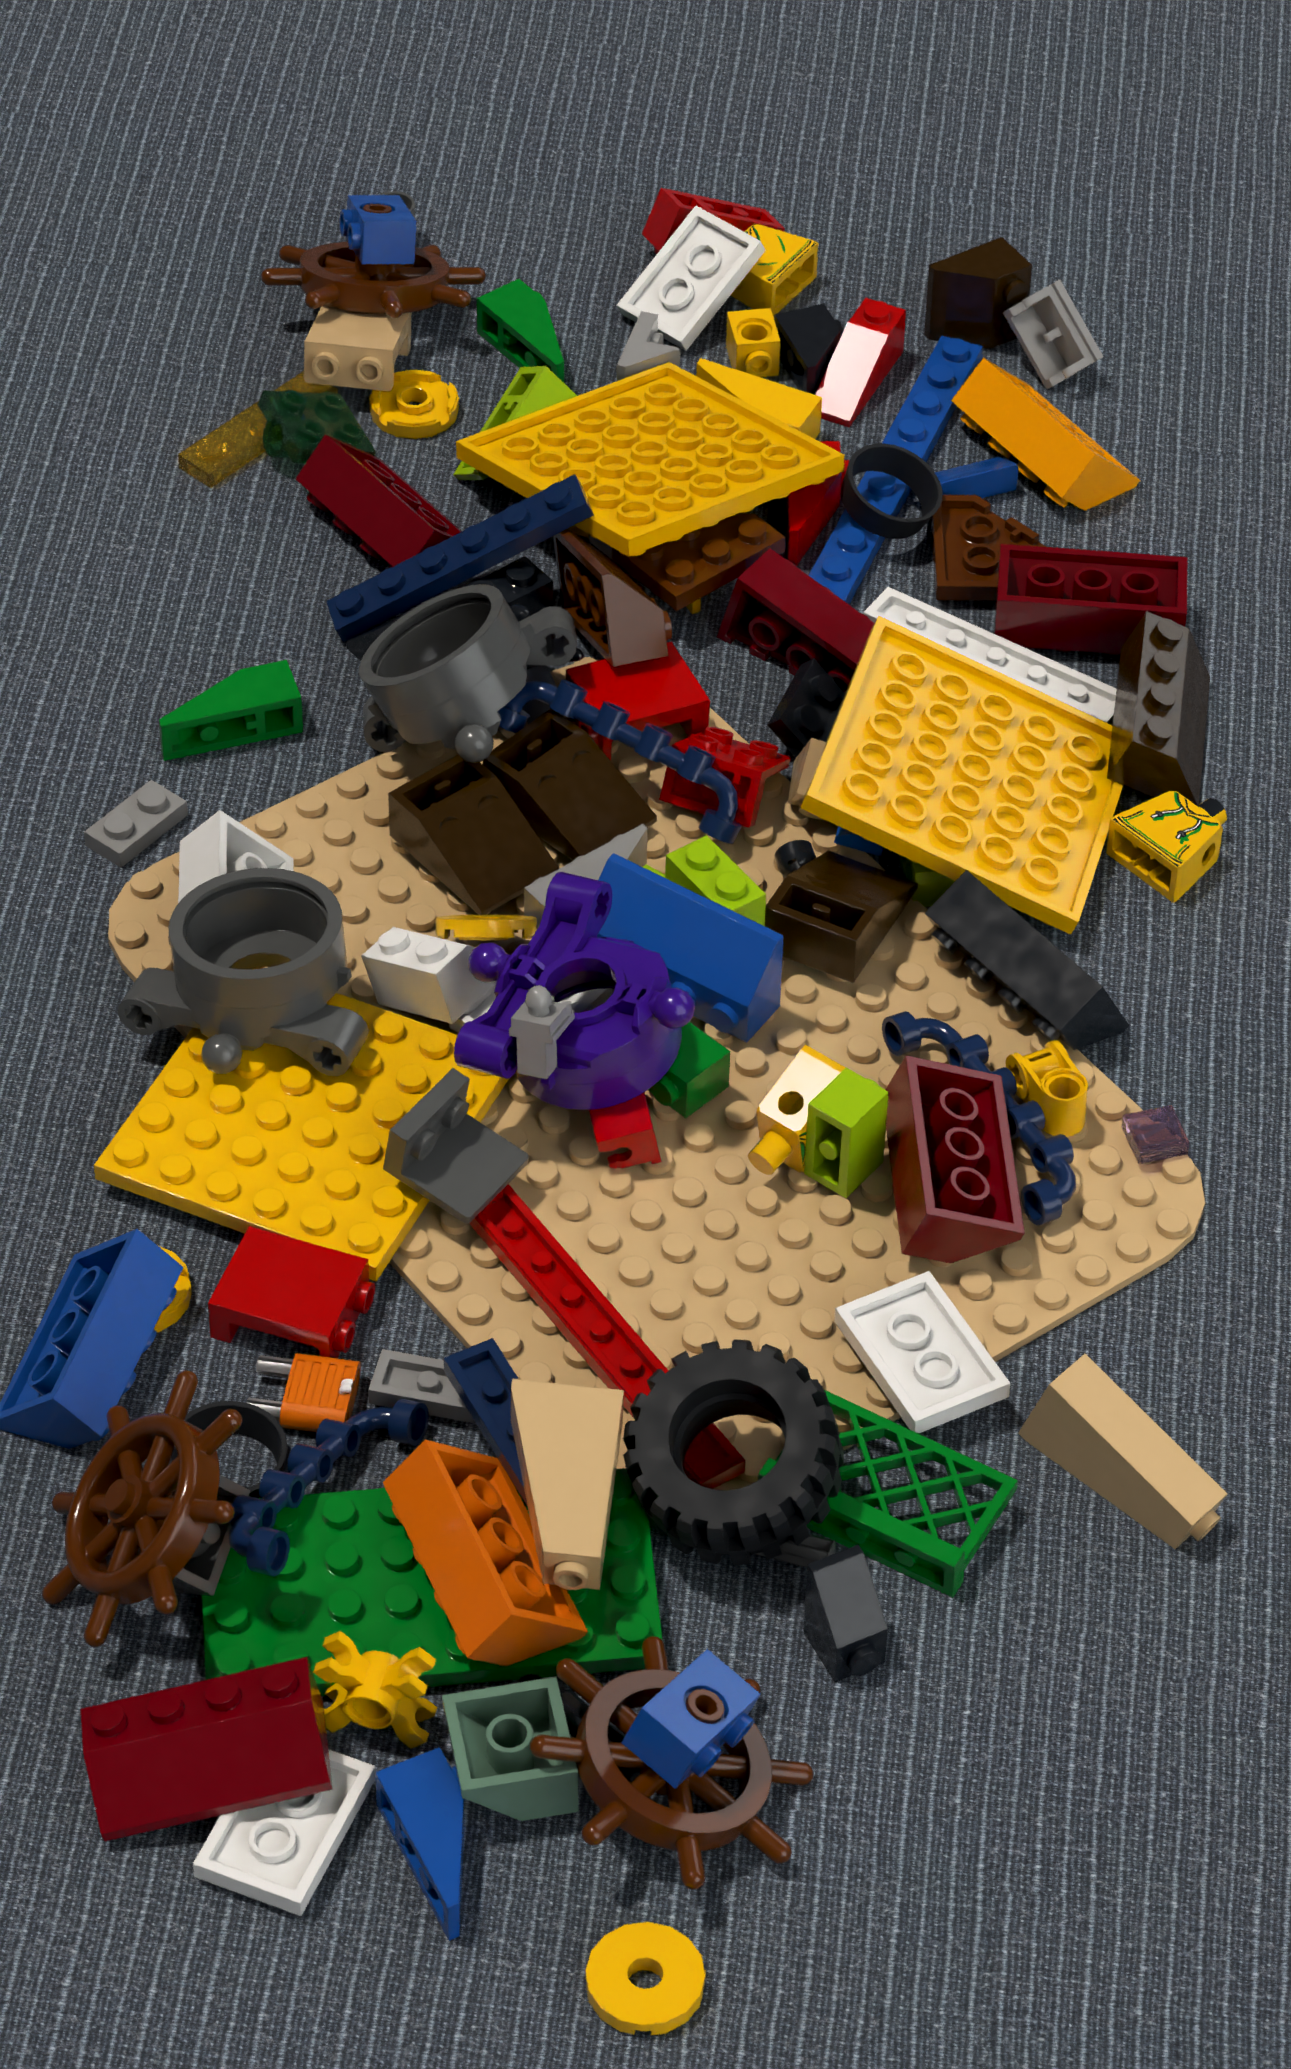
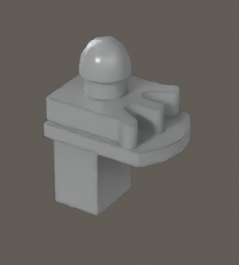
(536, 1029)

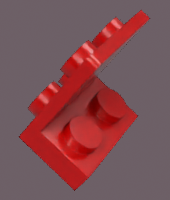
(740, 762)

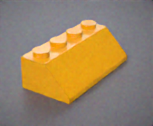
(1040, 438)

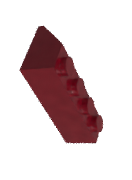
(372, 502)
(1084, 596)
(951, 1161)
(206, 1749)

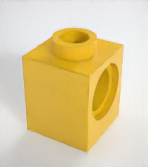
(753, 342)

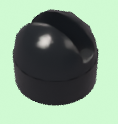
(793, 856)

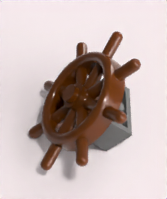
(168, 1510)

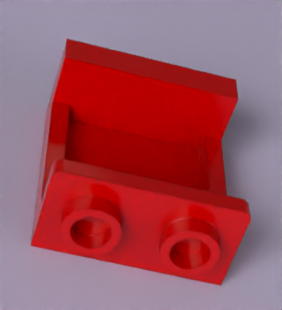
(651, 690)
(291, 1292)

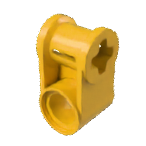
(1054, 1084)

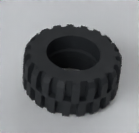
(721, 1386)

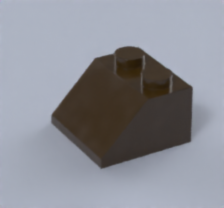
(973, 291)

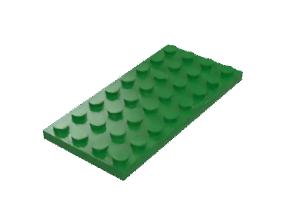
(359, 1576)

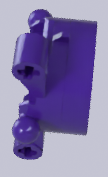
(604, 1051)

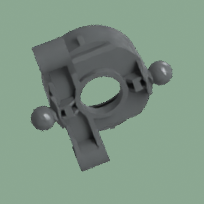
(453, 667)
(217, 943)

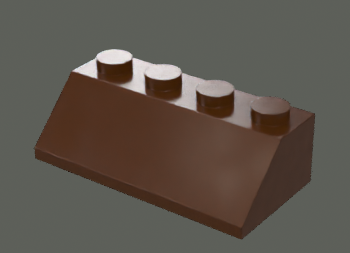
(608, 604)

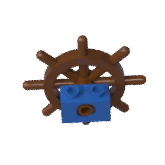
(376, 266)
(677, 1750)

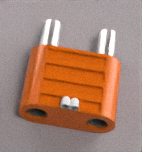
(314, 1390)

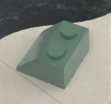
(492, 1751)

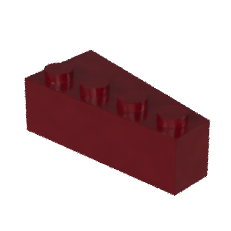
(794, 619)

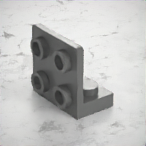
(450, 1153)

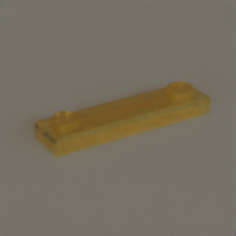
(236, 440)

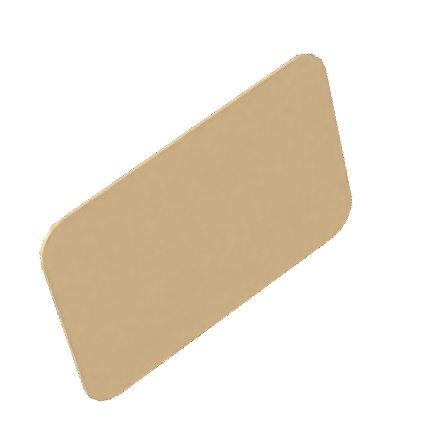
(704, 1237)

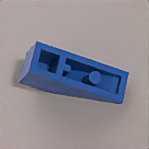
(427, 1821)

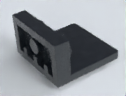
(807, 707)

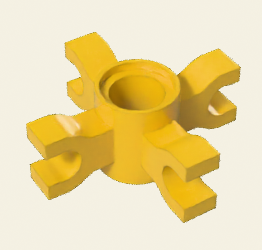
(376, 1689)

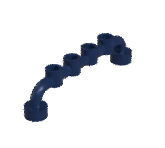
(649, 743)
(1041, 1199)
(254, 1518)

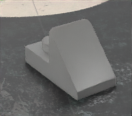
(645, 348)

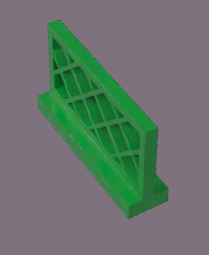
(905, 1543)

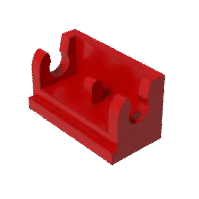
(628, 1127)

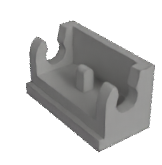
(1053, 334)

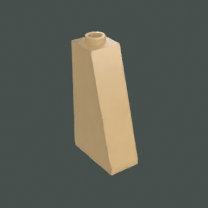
(1122, 1454)
(568, 1470)

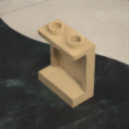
(355, 348)

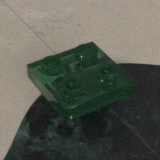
(301, 420)

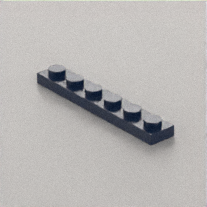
(459, 558)

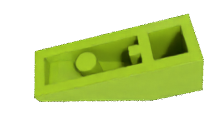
(528, 392)

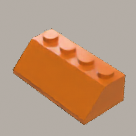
(480, 1554)

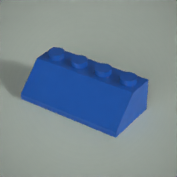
(709, 950)
(90, 1341)

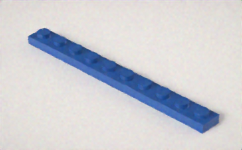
(915, 428)

